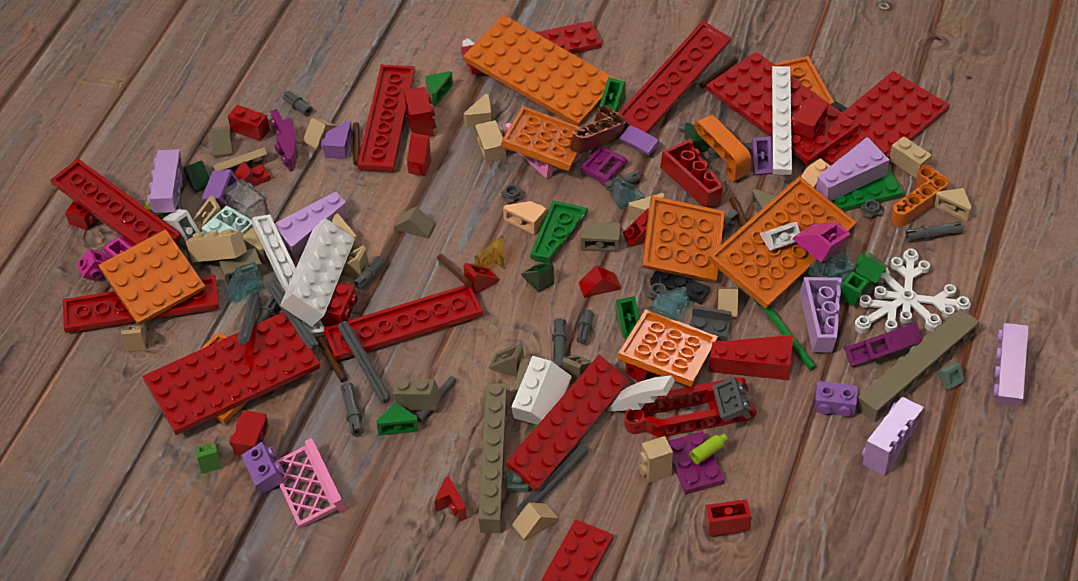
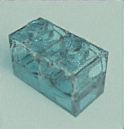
(834, 267)

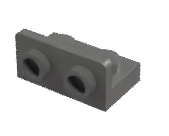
(712, 321)
(731, 399)

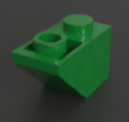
(869, 266)
(854, 287)

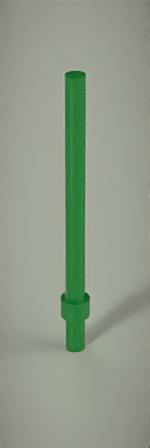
(784, 330)

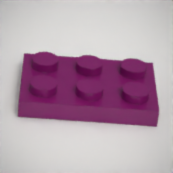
(694, 476)

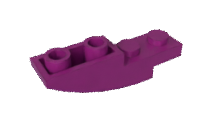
(285, 139)
(883, 344)

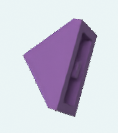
(761, 155)

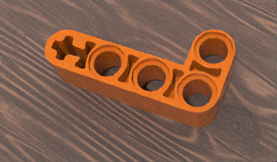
(726, 146)
(920, 200)

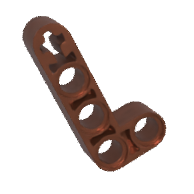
(606, 128)

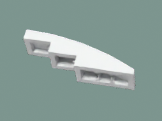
(640, 393)

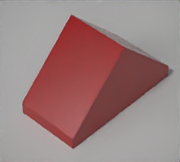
(480, 277)
(598, 282)

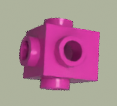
(89, 264)

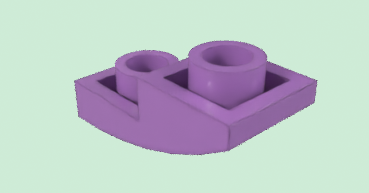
(639, 140)

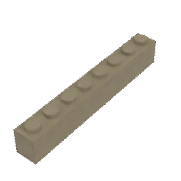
(916, 365)
(493, 458)

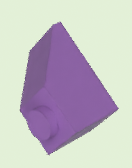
(337, 141)

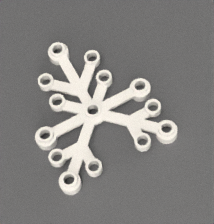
(907, 297)

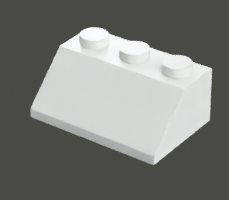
(539, 390)

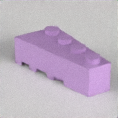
(853, 170)
(166, 181)
(298, 226)
(821, 308)
(1010, 364)
(891, 435)

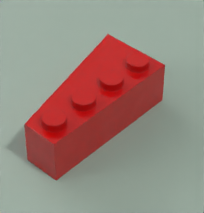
(692, 173)
(753, 357)

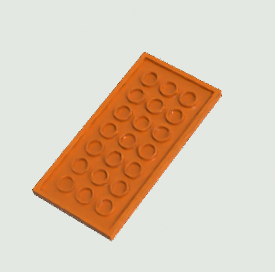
(539, 70)
(770, 273)

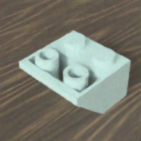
(228, 219)

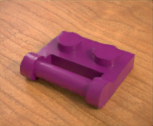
(599, 162)

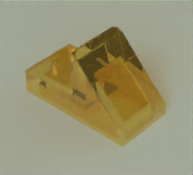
(492, 253)

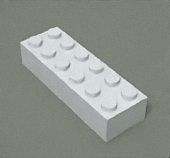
(317, 272)

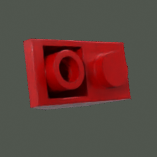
(636, 231)

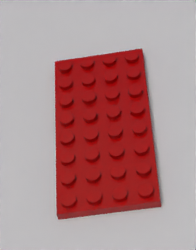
(749, 93)
(887, 114)
(230, 373)

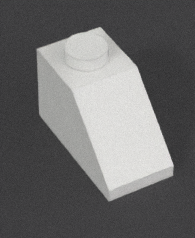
(183, 223)

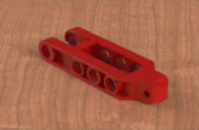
(643, 420)

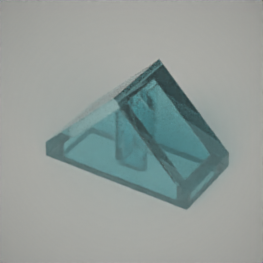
(624, 192)

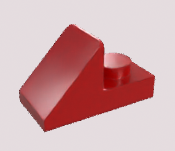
(255, 175)
(449, 497)

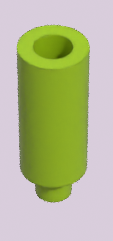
(708, 448)

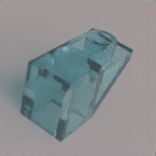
(244, 282)
(670, 303)

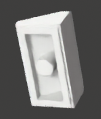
(780, 235)

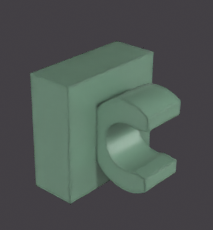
(951, 375)
(515, 483)

